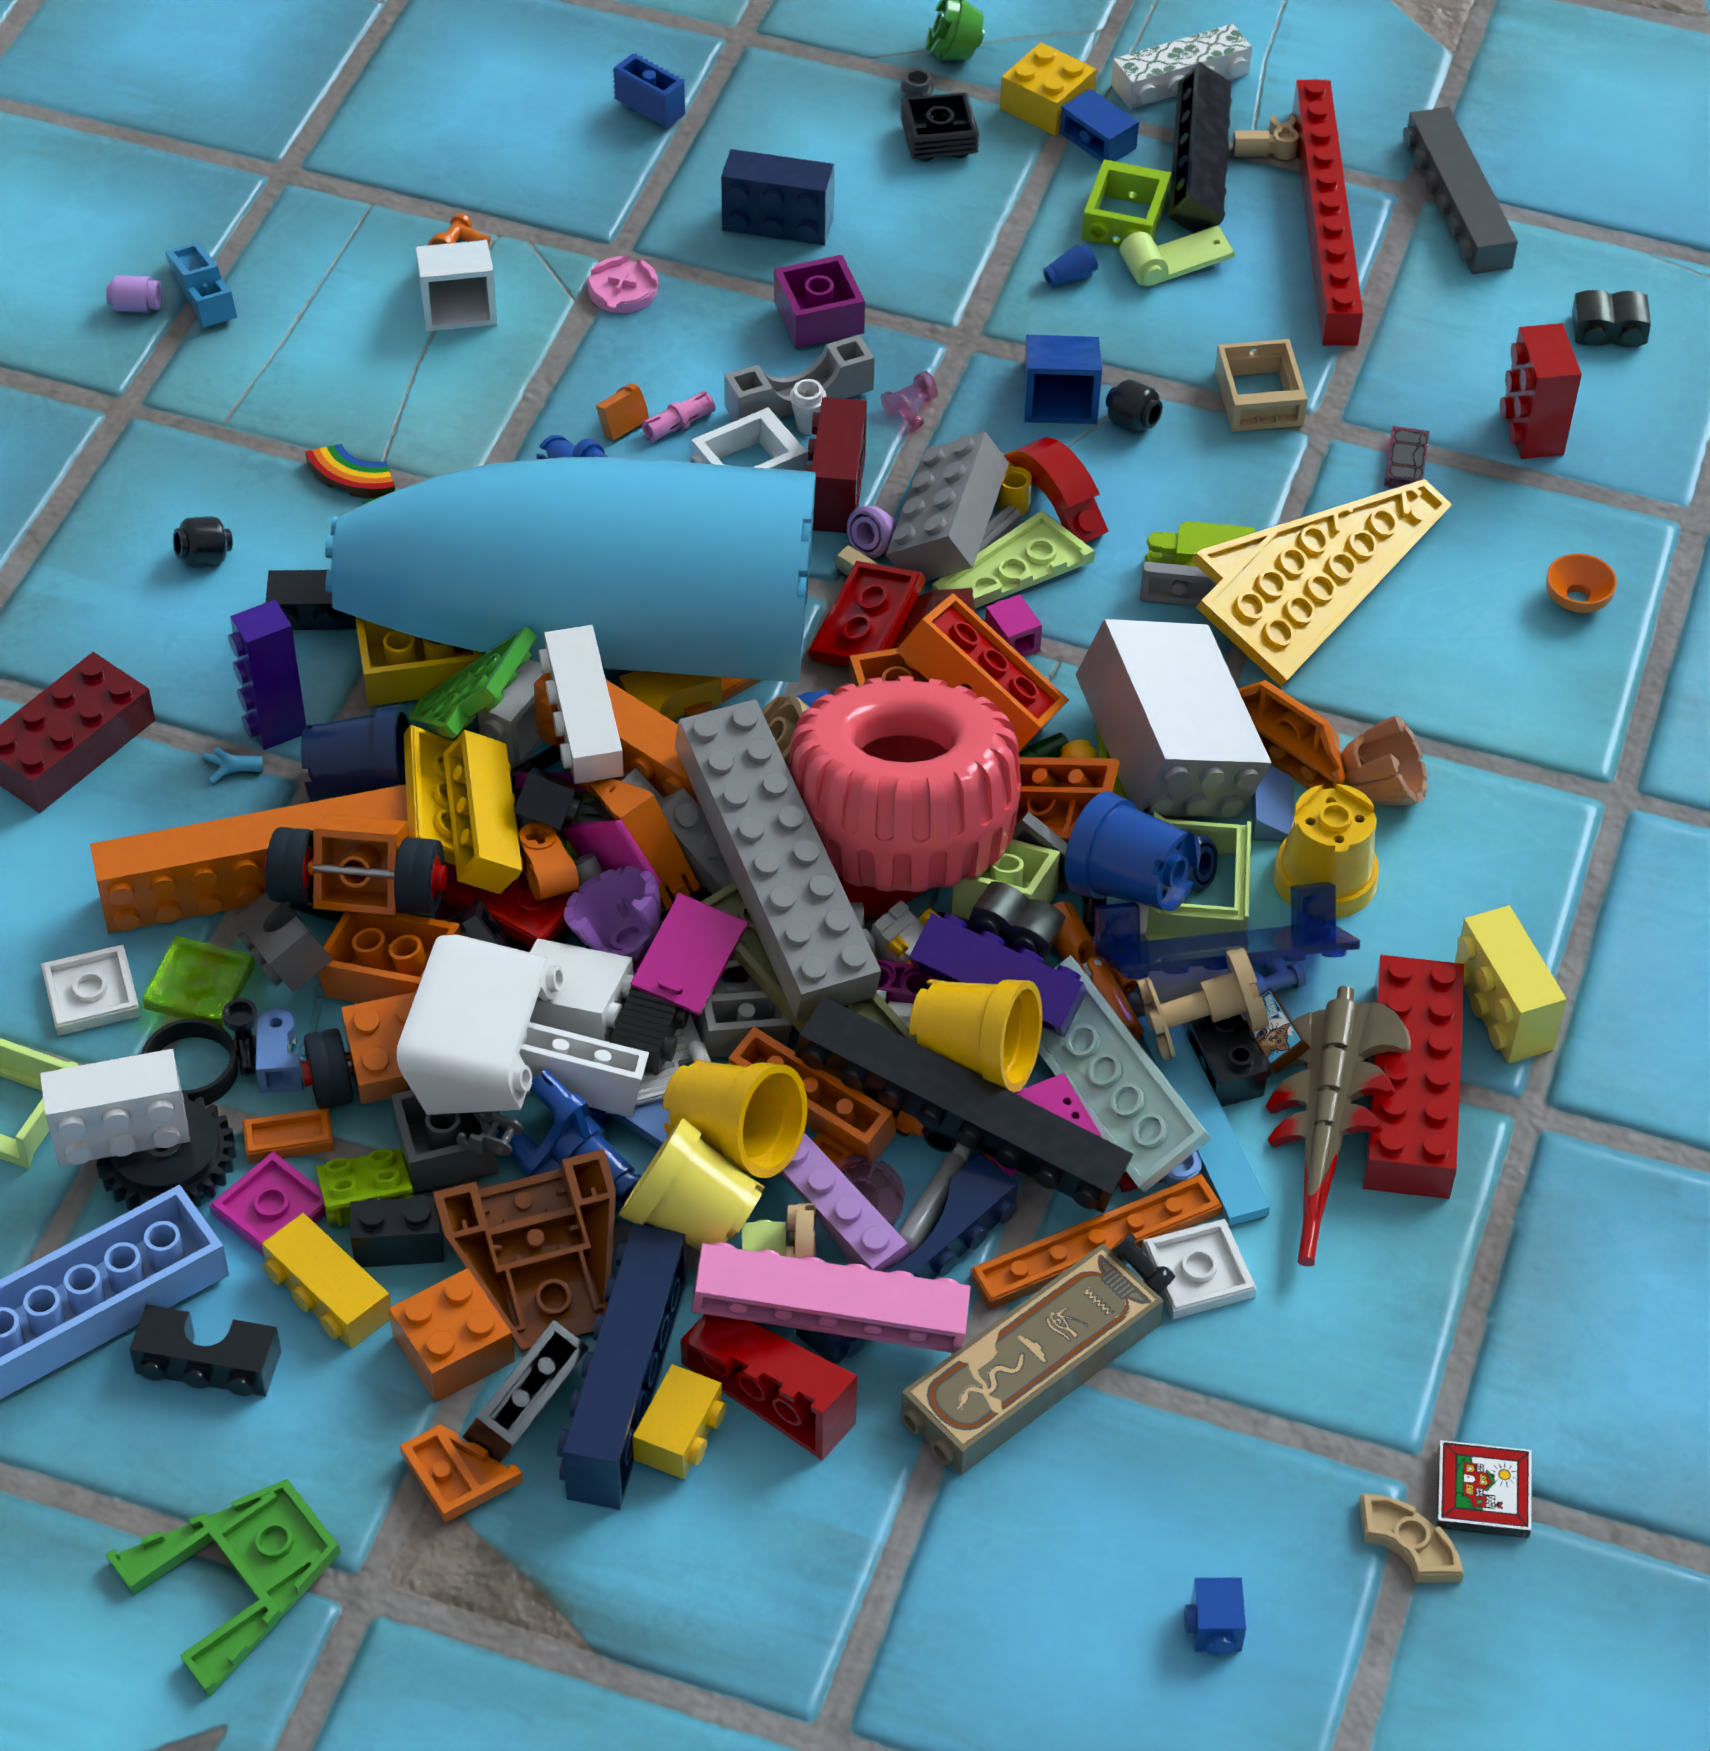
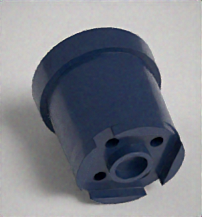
(355, 753)

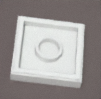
(90, 990)
(1205, 1266)

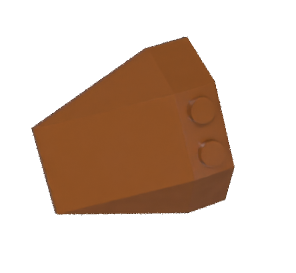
(538, 1244)

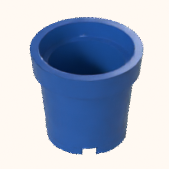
(1129, 855)

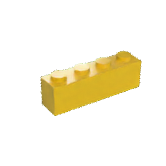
(482, 812)

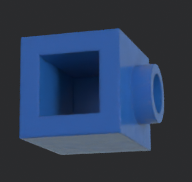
(1216, 1615)

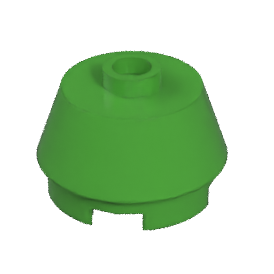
(955, 30)

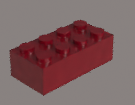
(71, 730)

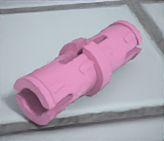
(678, 416)

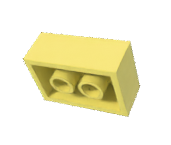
(1509, 984)

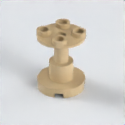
(1219, 998)

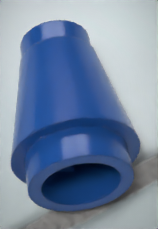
(1071, 266)

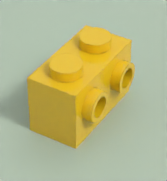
(678, 1422)

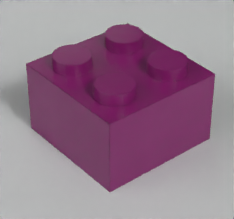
(819, 301)

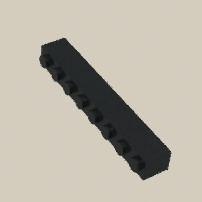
(963, 1105)

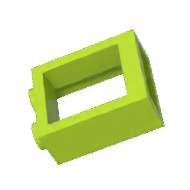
(1129, 184)

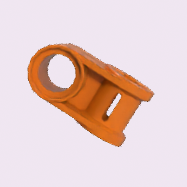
(546, 862)

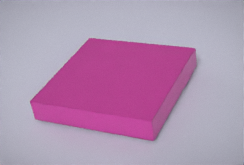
(267, 1201)

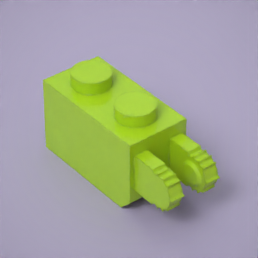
(1191, 537)

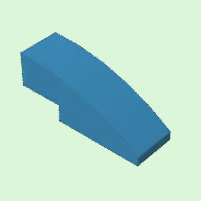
(202, 284)

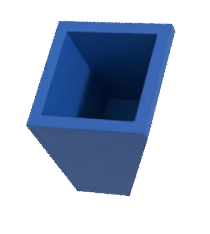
(1062, 379)

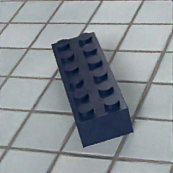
(623, 1366)

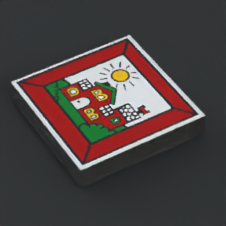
(1484, 1489)

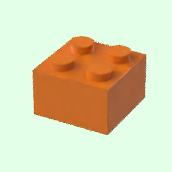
(451, 1334)

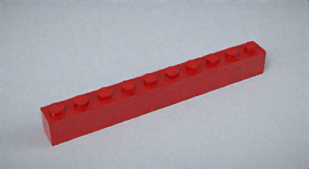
(1327, 214)

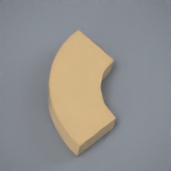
(1412, 1537)

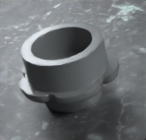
(917, 83)

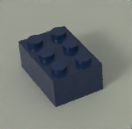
(777, 196)

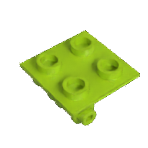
(356, 1179)

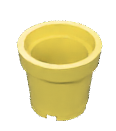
(692, 1191)

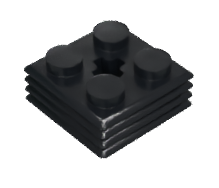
(939, 126)

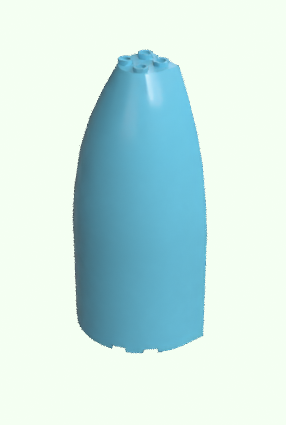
(658, 555)

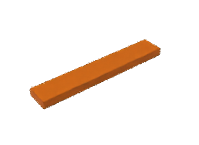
(1042, 1261)

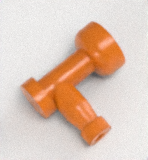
(460, 229)

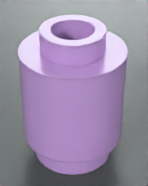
(134, 294)

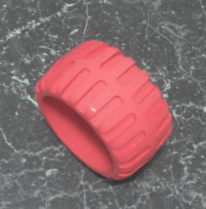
(908, 782)

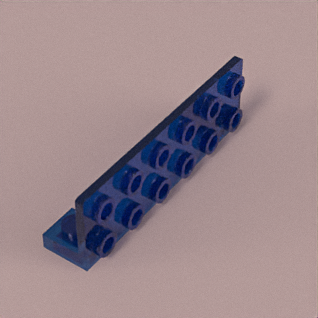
(1311, 932)

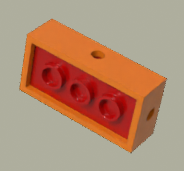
(967, 652)

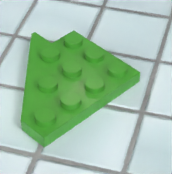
(475, 687)

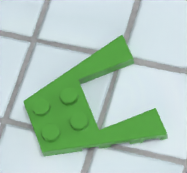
(270, 1544)

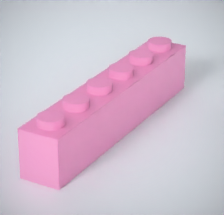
(831, 1297)

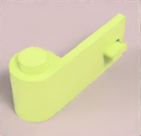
(1160, 263)

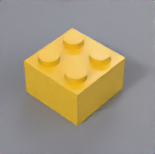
(1042, 84)

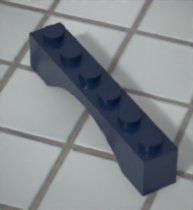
(975, 1204)

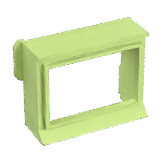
(1207, 919)
(24, 1067)

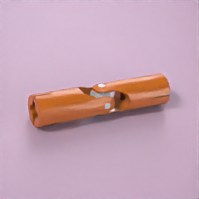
(1078, 943)

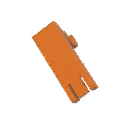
(651, 832)

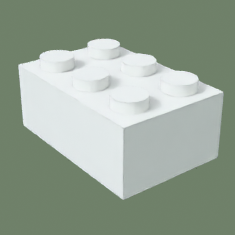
(114, 1107)

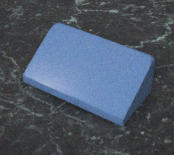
(1273, 806)

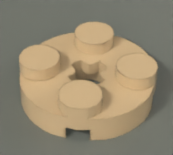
(800, 1225)

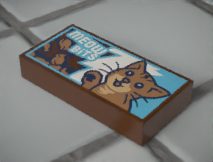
(1281, 1039)

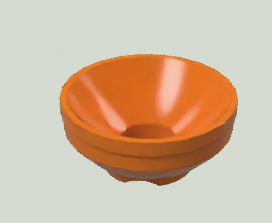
(1581, 574)

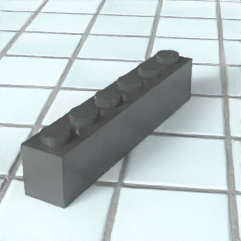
(1460, 190)

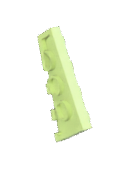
(1020, 559)

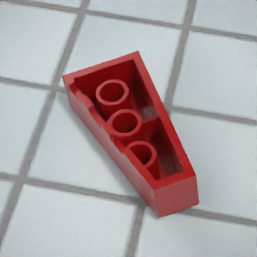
(775, 1380)

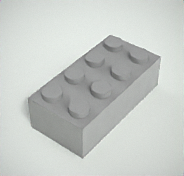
(948, 507)

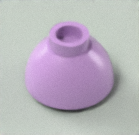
(870, 530)

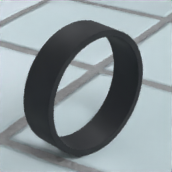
(204, 1029)

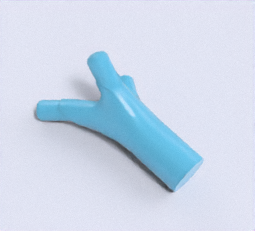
(232, 763)

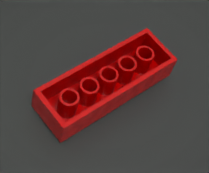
(1422, 1118)

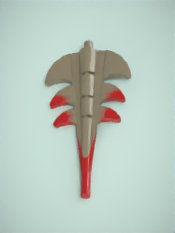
(1333, 1079)

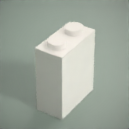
(592, 991)

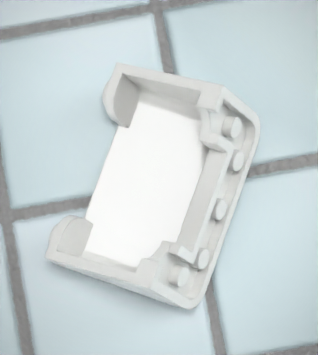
(471, 1023)

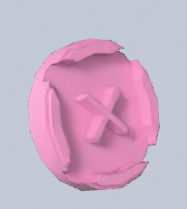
(622, 285)

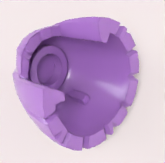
(616, 912)

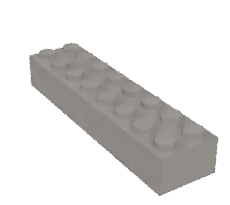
(776, 858)

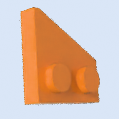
(456, 1472)

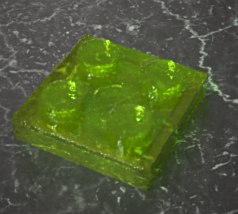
(197, 980)

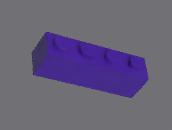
(268, 674)
(959, 955)

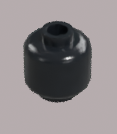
(1134, 406)
(202, 541)

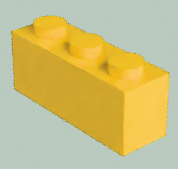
(326, 1281)

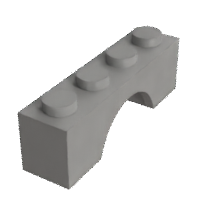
(841, 369)

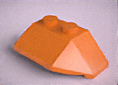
(1295, 736)
(1061, 788)

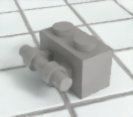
(734, 1012)

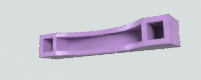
(842, 1209)

